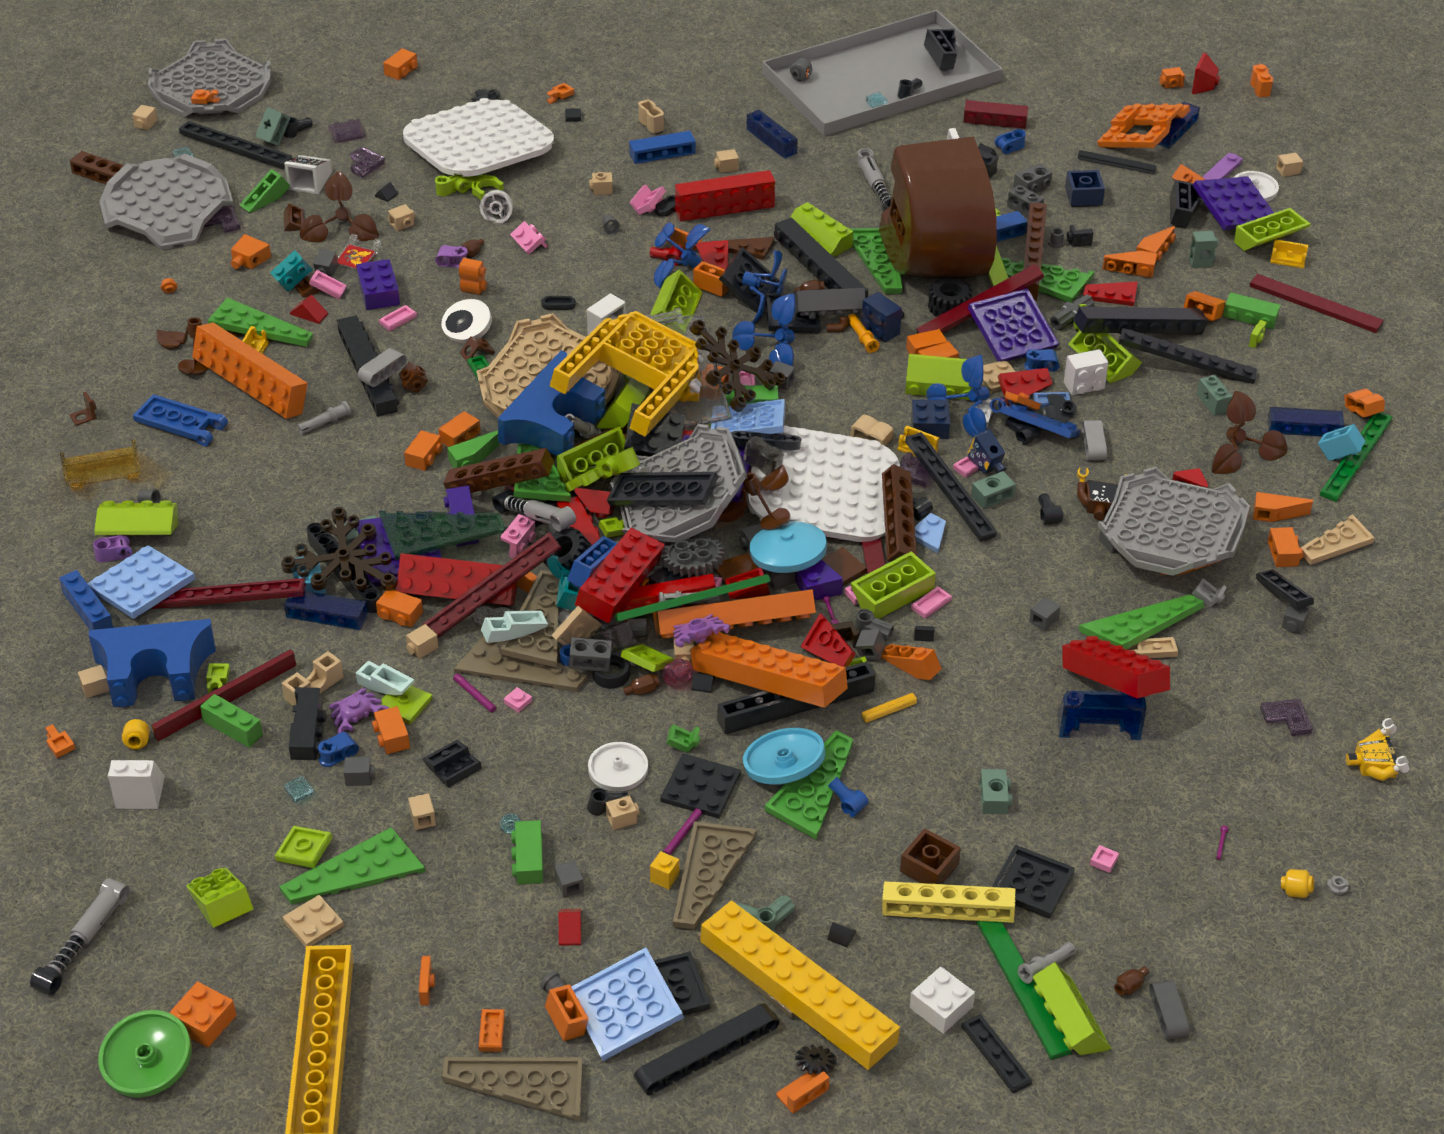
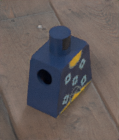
(987, 452)

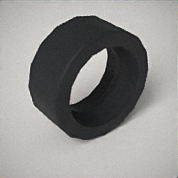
(616, 680)

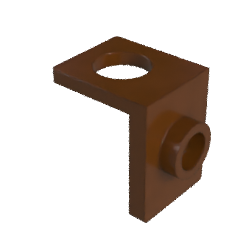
(476, 344)
(89, 411)

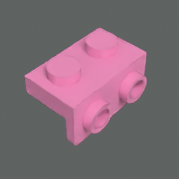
(646, 199)
(527, 237)
(519, 534)

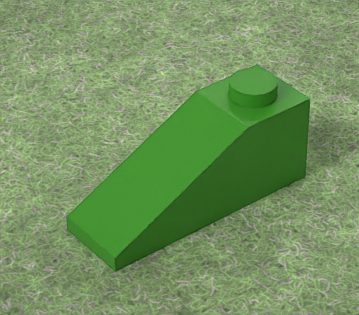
(267, 191)
(473, 450)

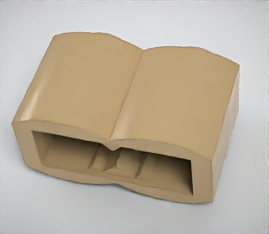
(651, 116)
(869, 428)

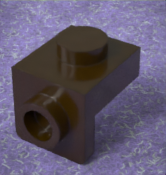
(847, 631)

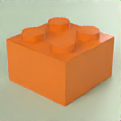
(204, 1013)

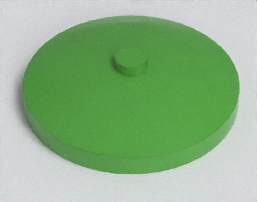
(145, 1053)

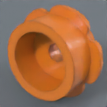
(168, 285)

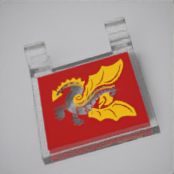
(355, 254)

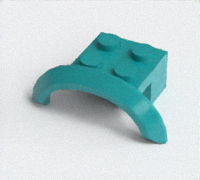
(567, 591)

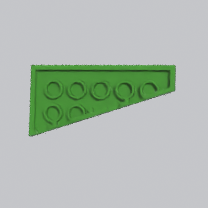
(872, 252)
(1056, 281)
(239, 317)
(541, 488)
(1139, 624)
(807, 800)
(361, 866)

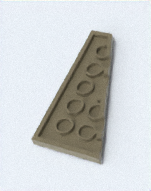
(540, 645)

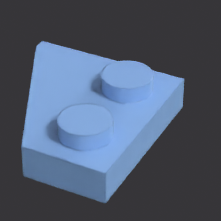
(930, 532)

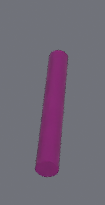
(474, 692)
(682, 832)

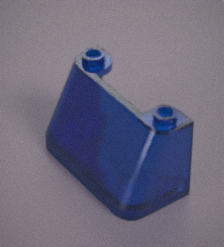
(1101, 708)

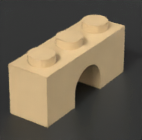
(325, 673)

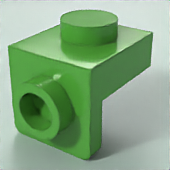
(683, 739)

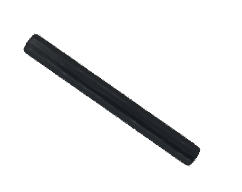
(1116, 162)

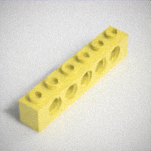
(948, 901)

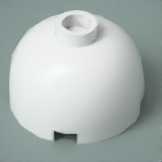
(496, 203)

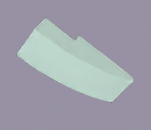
(512, 625)
(383, 679)

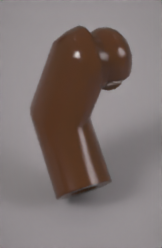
(843, 323)

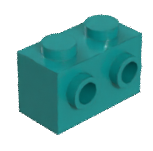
(289, 271)

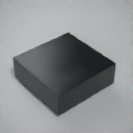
(573, 115)

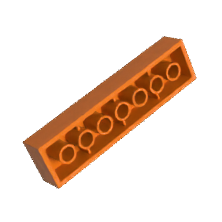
(249, 370)
(740, 612)
(769, 669)

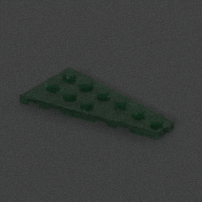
(431, 531)

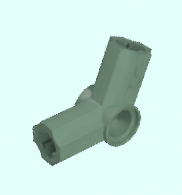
(774, 913)

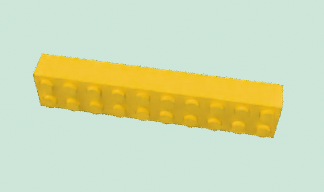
(800, 985)
(320, 1041)

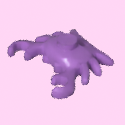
(698, 629)
(354, 708)

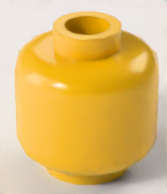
(135, 734)
(1297, 883)

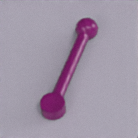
(826, 599)
(1224, 829)

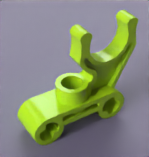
(448, 185)
(606, 468)

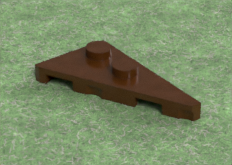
(755, 246)

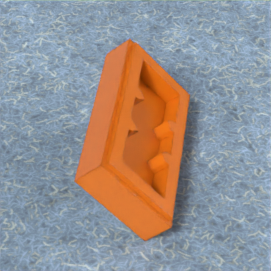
(1187, 175)
(1022, 399)
(427, 980)
(491, 1030)

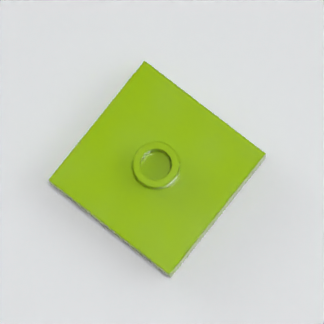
(646, 657)
(410, 703)
(303, 846)

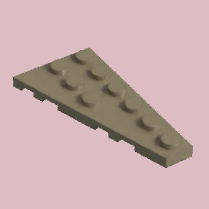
(487, 661)
(709, 862)
(536, 1082)

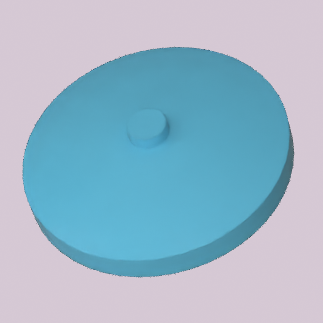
(788, 547)
(784, 755)

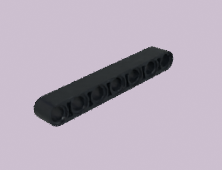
(324, 543)
(705, 1048)

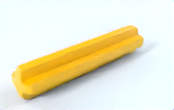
(889, 707)

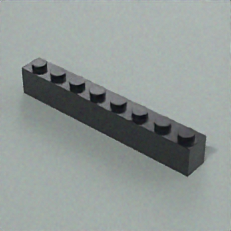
(814, 256)
(1141, 320)
(361, 352)
(768, 706)

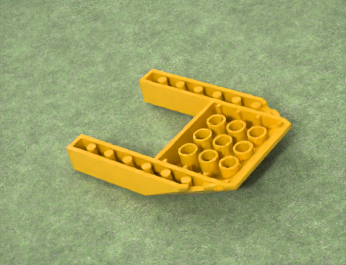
(642, 351)

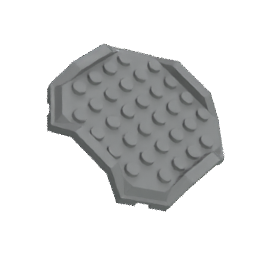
(210, 68)
(165, 199)
(703, 452)
(1173, 523)

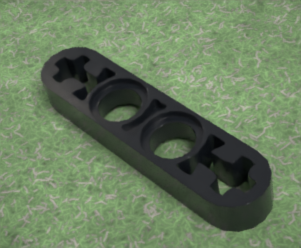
(781, 441)

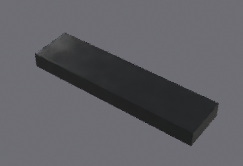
(1284, 589)
(996, 1053)

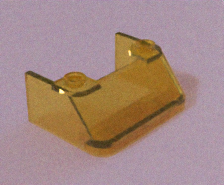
(101, 466)

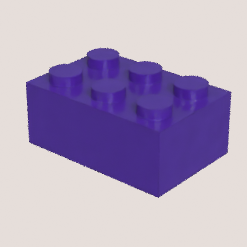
(378, 284)

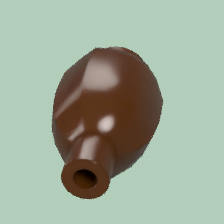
(473, 247)
(811, 285)
(643, 685)
(1130, 981)

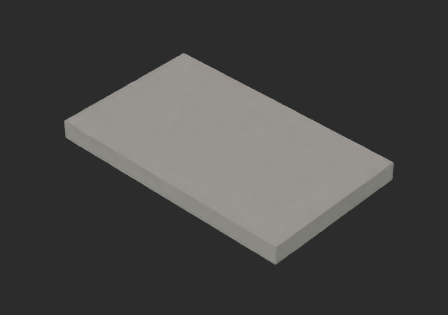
(875, 63)

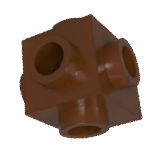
(413, 377)

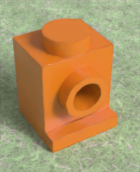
(1172, 78)

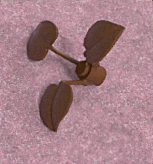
(339, 189)
(173, 339)
(1238, 411)
(753, 486)

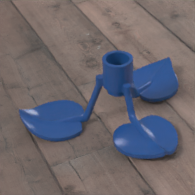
(688, 256)
(754, 280)
(783, 311)
(972, 372)

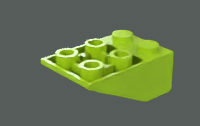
(220, 896)

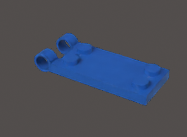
(1020, 412)
(179, 419)

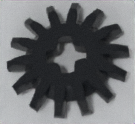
(805, 1057)

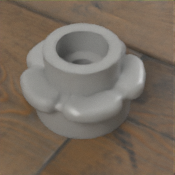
(1337, 885)

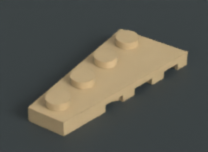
(1334, 542)

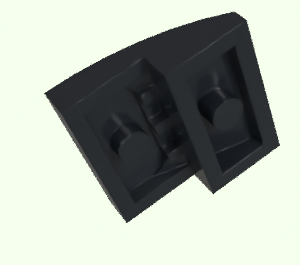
(452, 763)

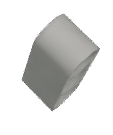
(382, 367)
(1094, 440)

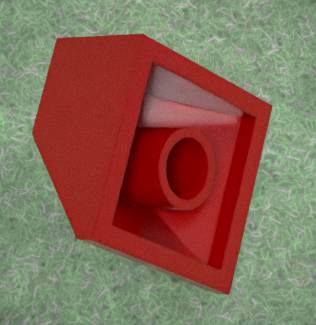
(1205, 75)
(595, 501)
(750, 592)

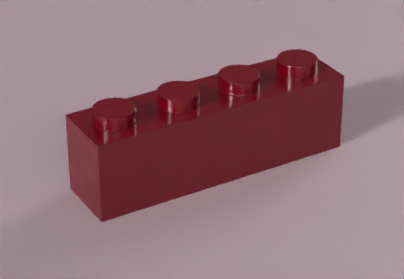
(995, 114)

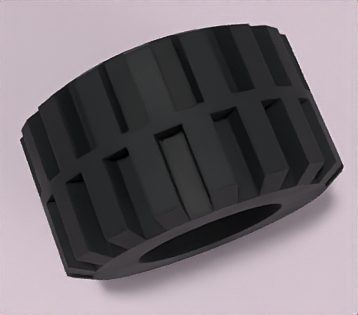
(947, 294)
(570, 541)

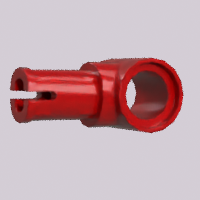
(666, 253)

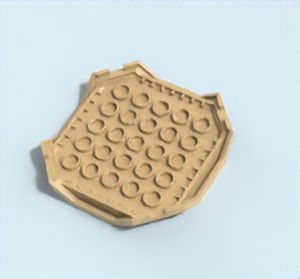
(527, 354)

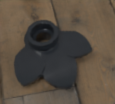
(492, 94)
(1057, 407)

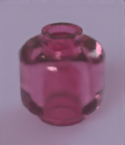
(677, 672)

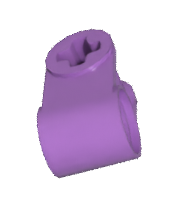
(450, 256)
(111, 549)

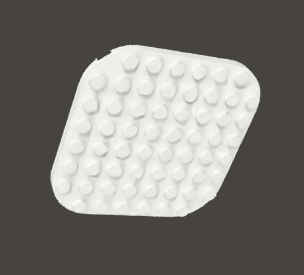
(478, 137)
(831, 485)

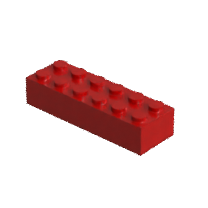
(724, 195)
(619, 575)
(446, 577)
(1116, 667)

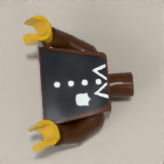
(1095, 495)

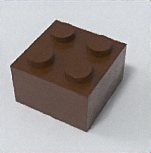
(930, 858)

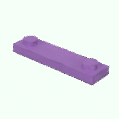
(1224, 167)

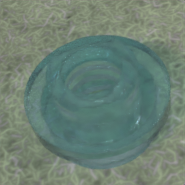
(508, 821)

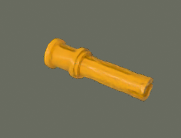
(865, 337)

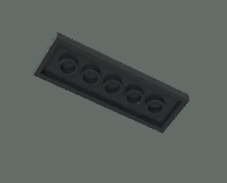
(662, 488)

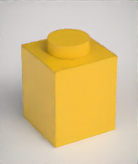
(664, 870)

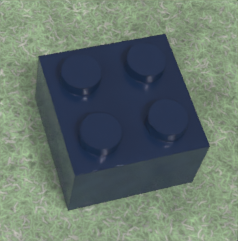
(1084, 187)
(881, 316)
(931, 417)

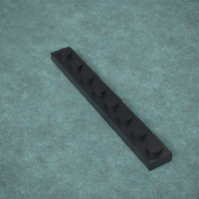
(234, 144)
(1187, 356)
(951, 486)

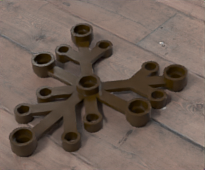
(734, 365)
(343, 556)

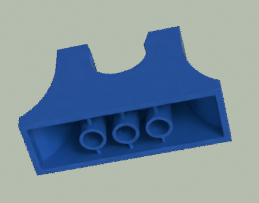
(540, 412)
(152, 650)

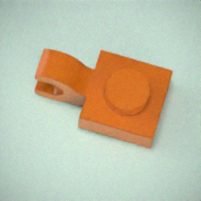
(560, 91)
(204, 96)
(58, 742)

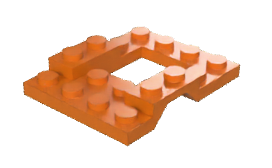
(1151, 114)

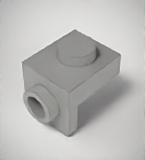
(1208, 593)

